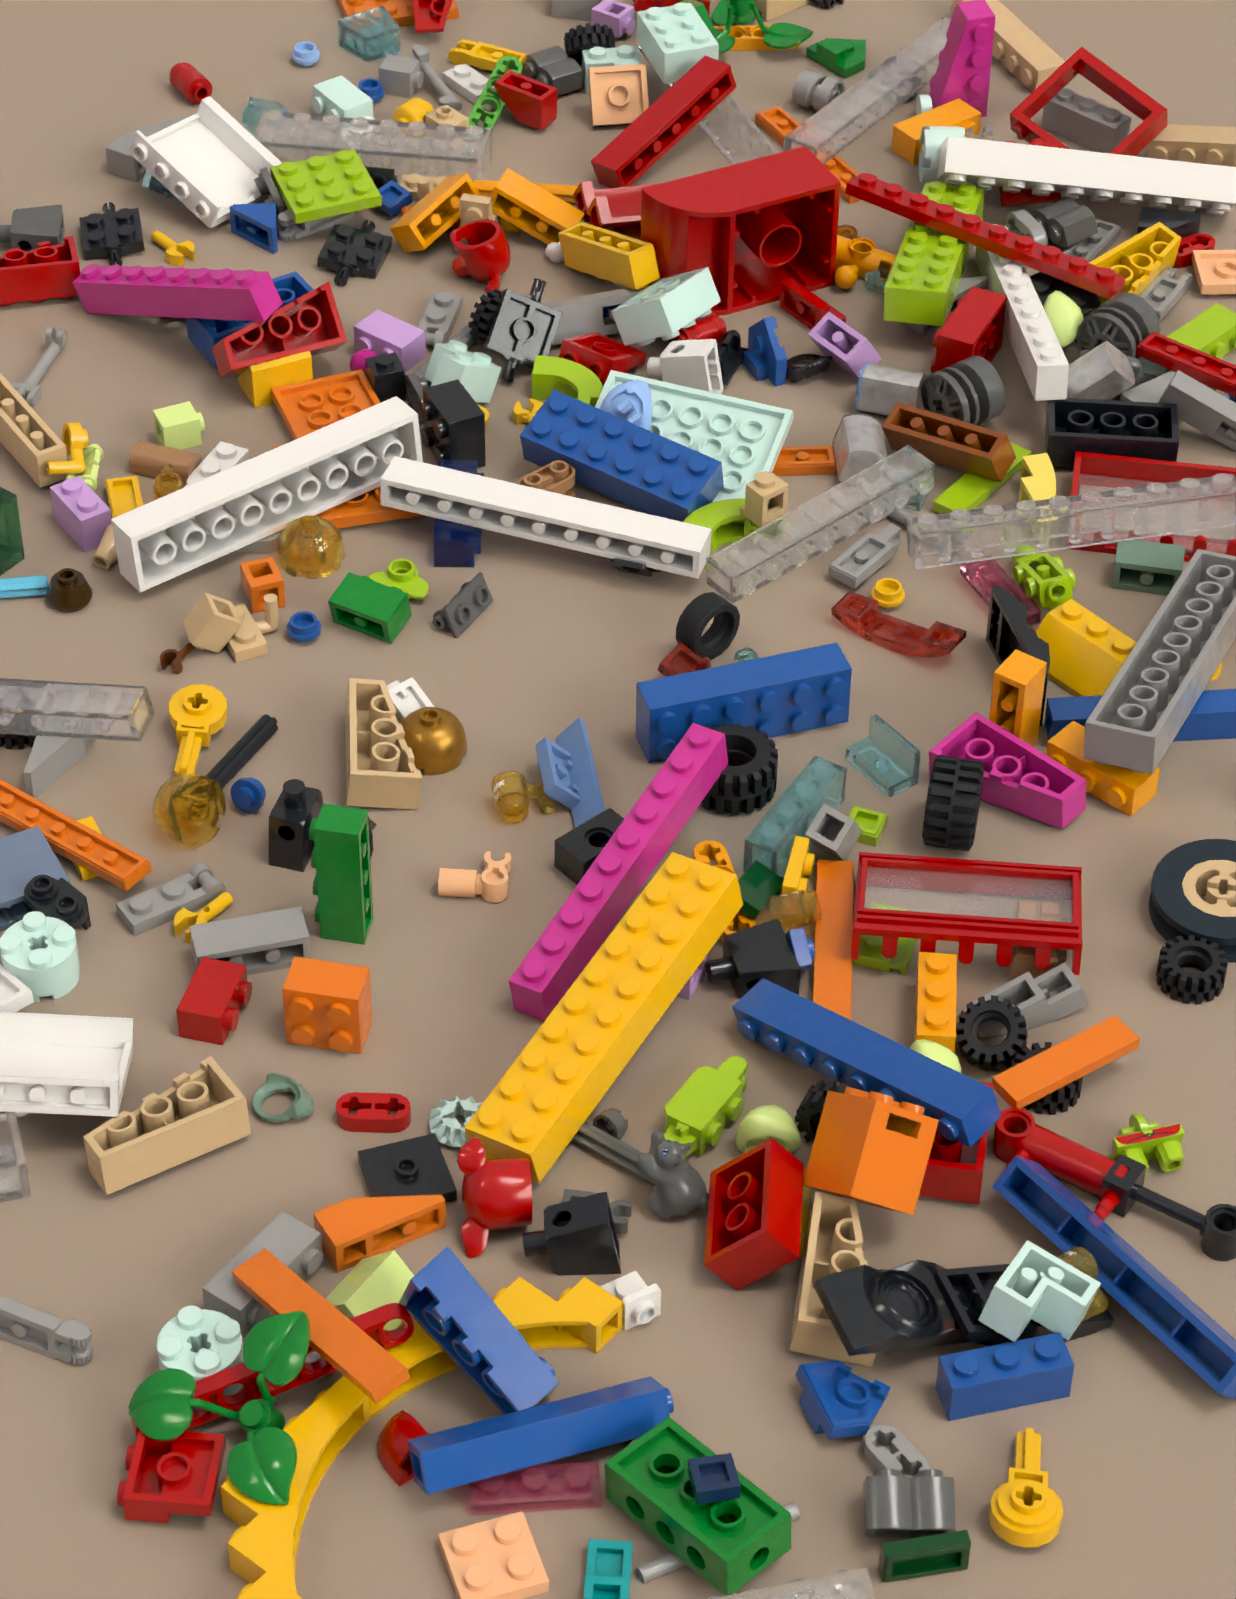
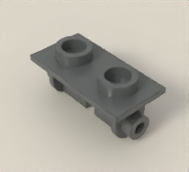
(464, 606)

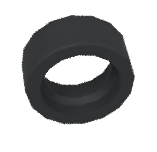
(695, 619)

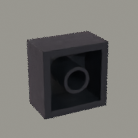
(453, 423)

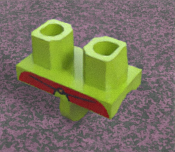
(1150, 1141)

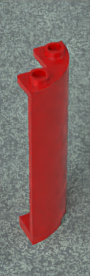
(609, 206)

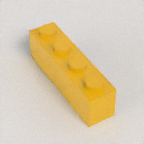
(609, 255)

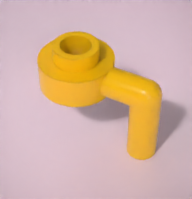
(75, 440)

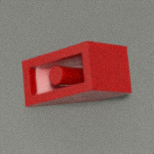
(528, 99)

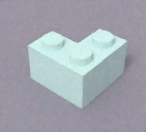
(608, 57)
(471, 369)
(1040, 1290)

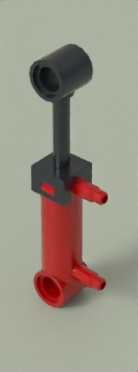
(1115, 1182)

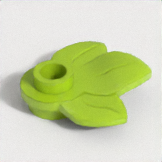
(405, 576)

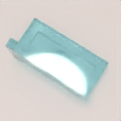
(886, 758)

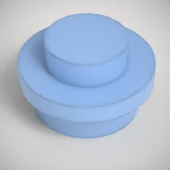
(305, 53)

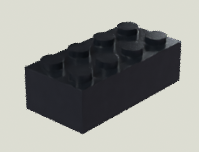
(1110, 429)

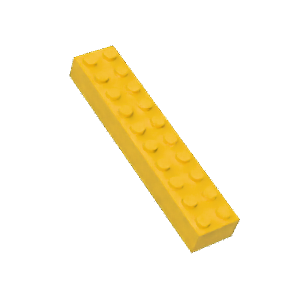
(606, 1014)

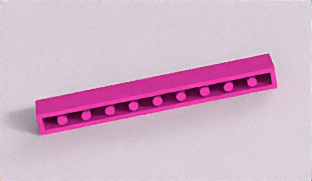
(618, 872)

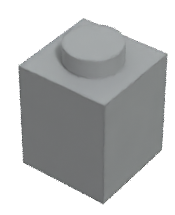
(400, 76)
(833, 832)

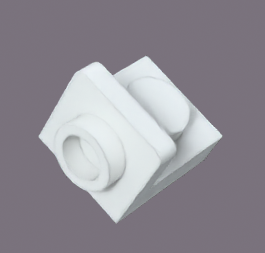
(407, 697)
(640, 1301)

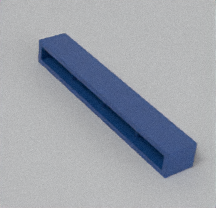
(865, 1060)
(1123, 1272)

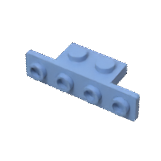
(571, 773)

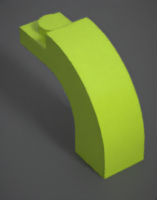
(566, 377)
(724, 520)

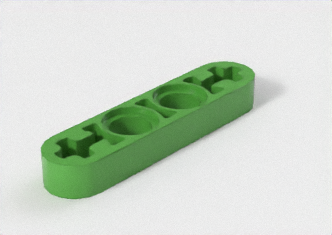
(492, 97)

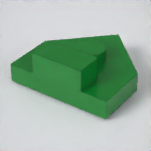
(839, 55)

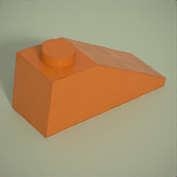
(376, 1225)

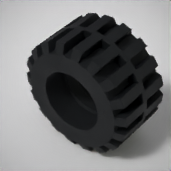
(750, 772)
(953, 803)

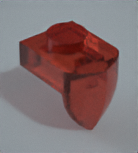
(682, 661)

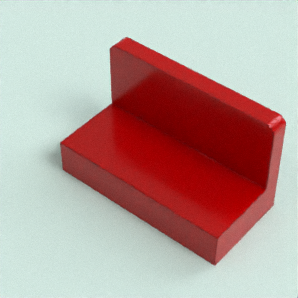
(804, 304)

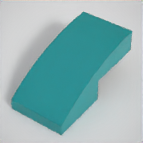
(608, 1569)

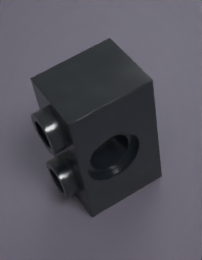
(583, 844)

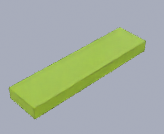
(973, 490)

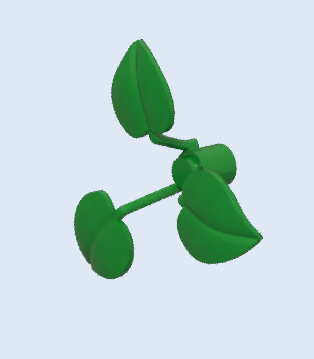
(745, 11)
(268, 1459)

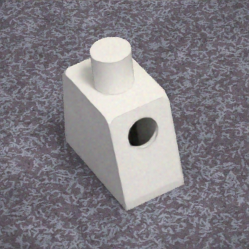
(689, 365)

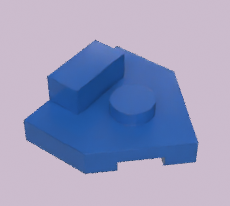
(764, 355)
(839, 1400)

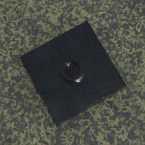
(407, 1169)

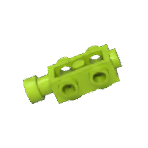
(1044, 579)

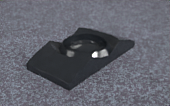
(1009, 631)
(967, 1293)
(888, 1308)

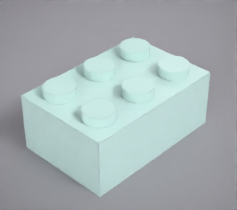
(674, 39)
(666, 307)

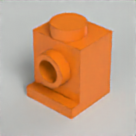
(259, 579)

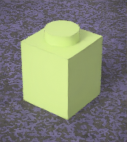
(178, 426)

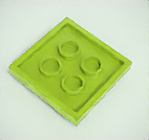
(325, 186)

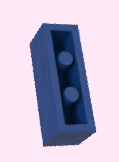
(1004, 1376)

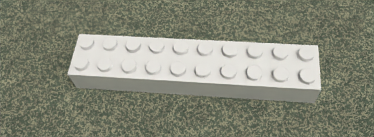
(1088, 174)
(263, 494)

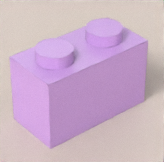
(390, 335)
(844, 344)
(80, 512)

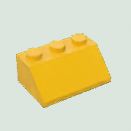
(1083, 649)

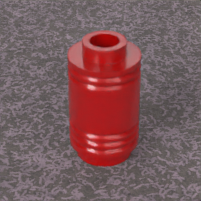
(190, 82)
(705, 328)

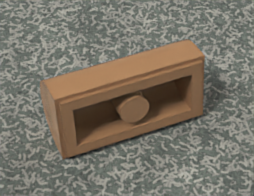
(148, 457)

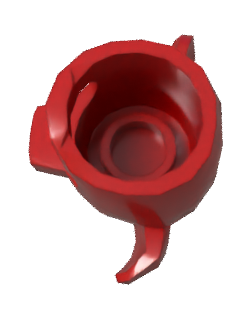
(486, 252)
(493, 1195)

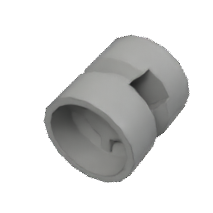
(815, 90)

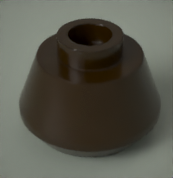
(68, 591)

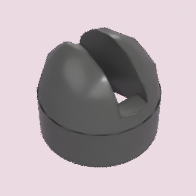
(613, 1116)

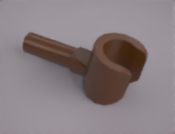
(175, 658)

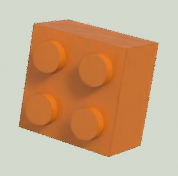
(327, 1005)

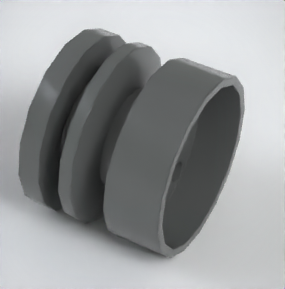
(1121, 321)
(965, 391)

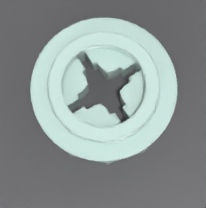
(444, 1121)

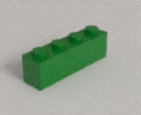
(342, 873)

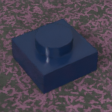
(714, 1478)

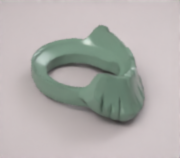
(276, 1083)

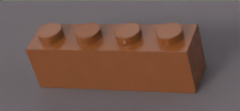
(950, 441)

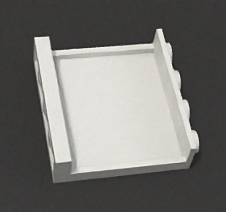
(206, 162)
(64, 1063)

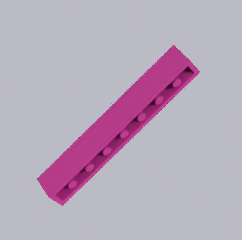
(178, 292)

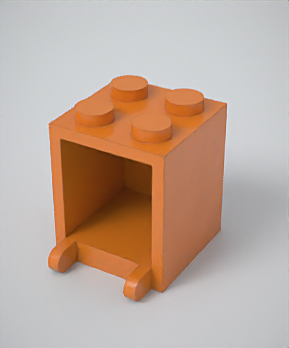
(871, 1149)

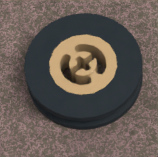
(1176, 889)

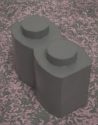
(554, 69)
(1066, 221)
(908, 1505)

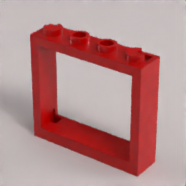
(1109, 81)

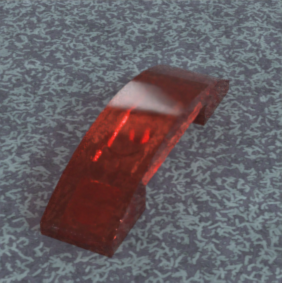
(862, 617)

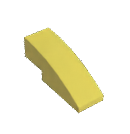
(1037, 478)

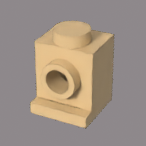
(763, 494)

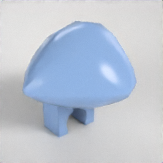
(630, 402)

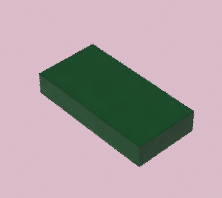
(756, 888)
(924, 1556)

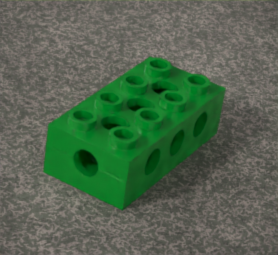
(718, 1540)

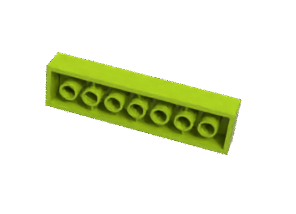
(931, 262)

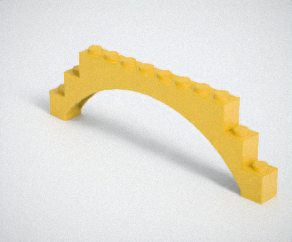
(269, 1535)

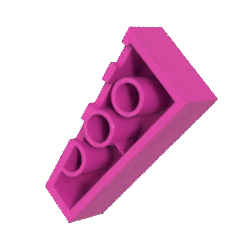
(966, 57)
(1016, 772)

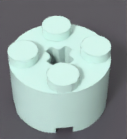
(930, 151)
(42, 955)
(200, 1344)

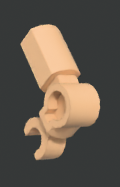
(490, 884)

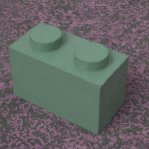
(1147, 566)

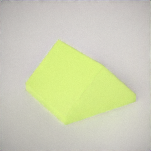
(372, 1284)

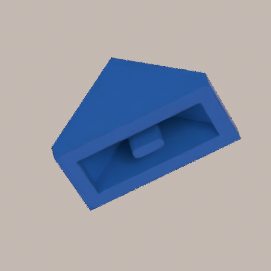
(256, 224)

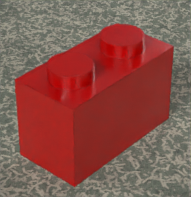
(213, 1001)

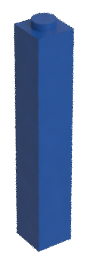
(1209, 719)
(538, 1434)

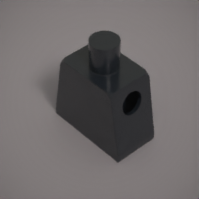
(289, 816)
(755, 955)
(578, 1237)

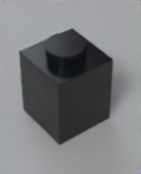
(386, 376)

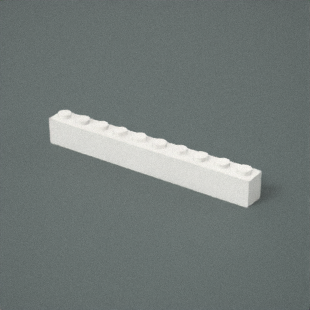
(1027, 326)
(545, 516)

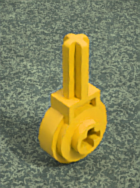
(195, 715)
(1025, 1507)

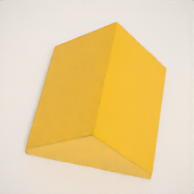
(260, 378)

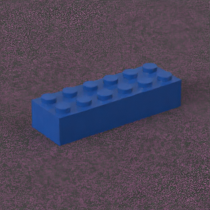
(621, 458)
(769, 693)

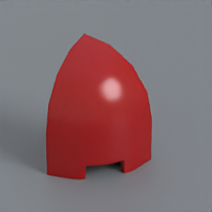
(394, 1448)

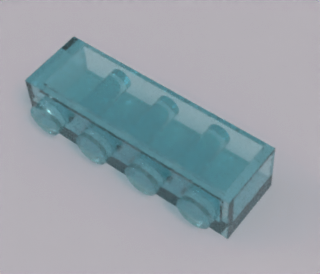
(793, 814)

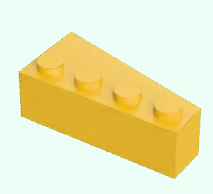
(1141, 257)

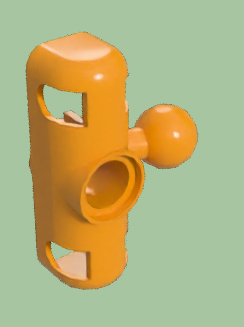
(856, 258)

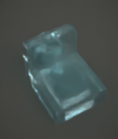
(254, 111)

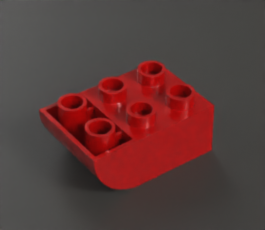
(748, 227)

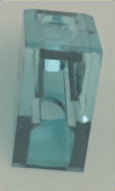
(370, 34)

